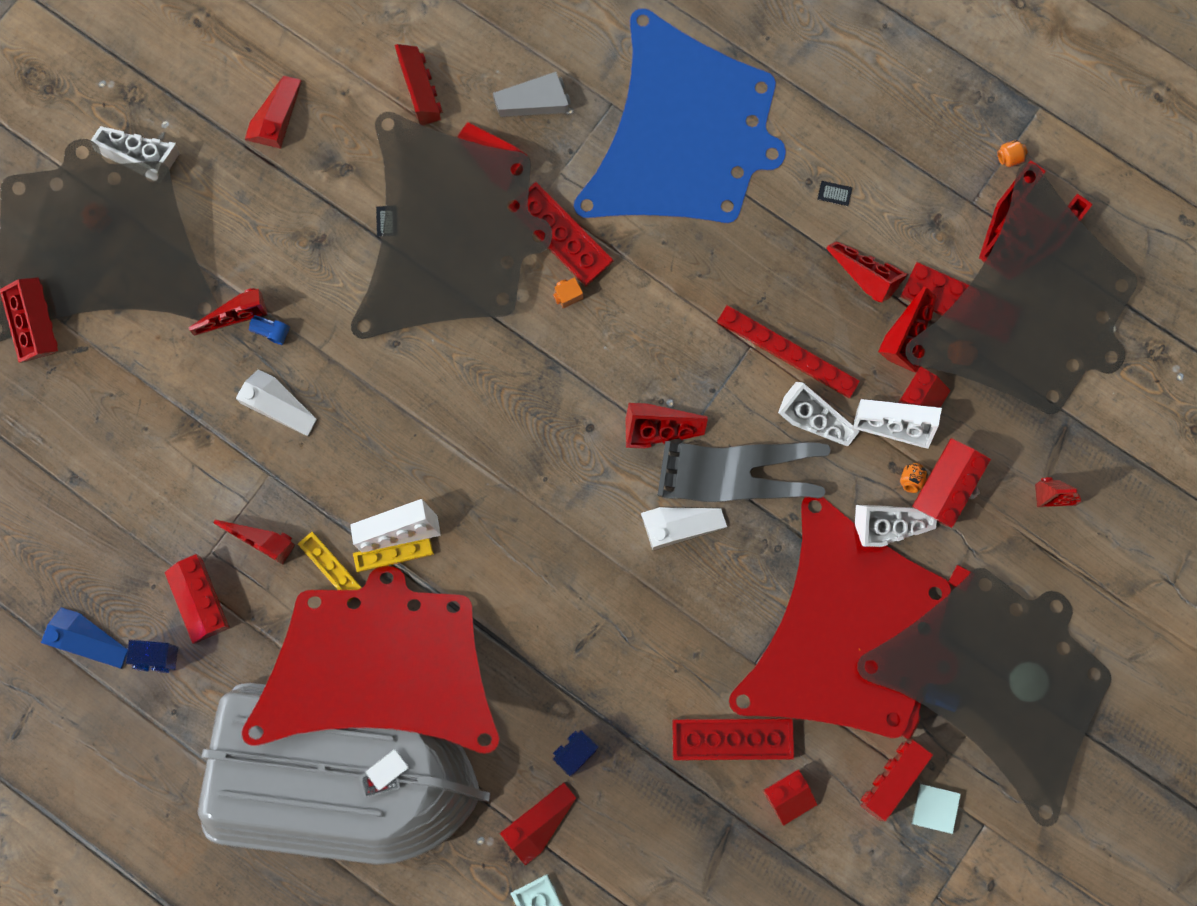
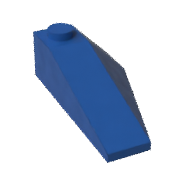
(78, 635)

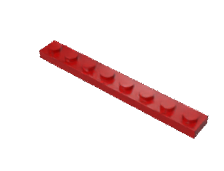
(788, 351)

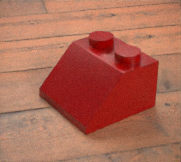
(925, 390)
(790, 797)

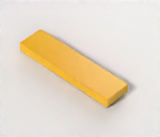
(392, 555)
(328, 563)

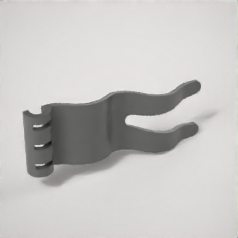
(725, 475)

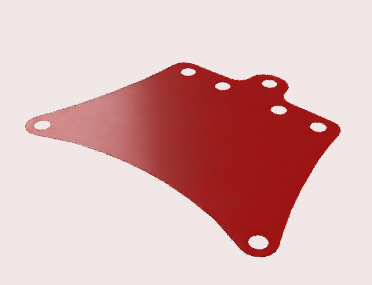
(840, 603)
(377, 667)

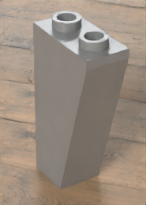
(533, 97)

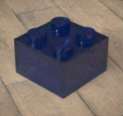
(154, 655)
(575, 752)

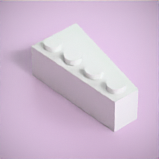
(134, 148)
(898, 421)
(396, 527)

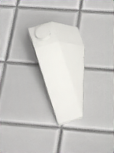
(273, 400)
(810, 412)
(887, 524)
(676, 525)

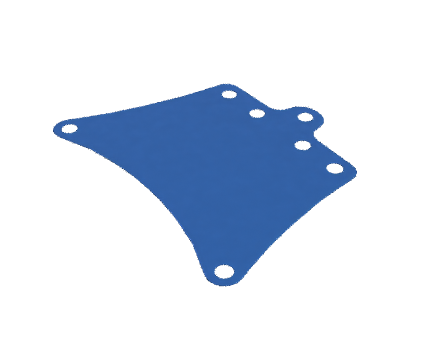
(683, 131)

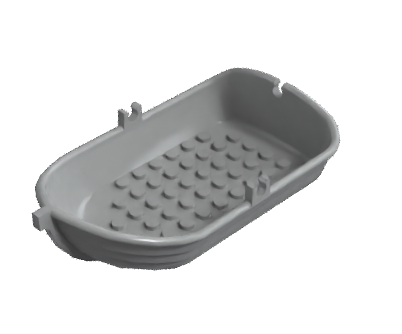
(308, 792)

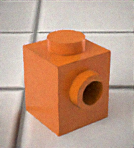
(567, 292)

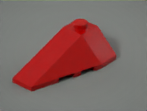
(273, 117)
(475, 134)
(874, 278)
(235, 311)
(908, 326)
(656, 424)
(1055, 493)
(268, 542)

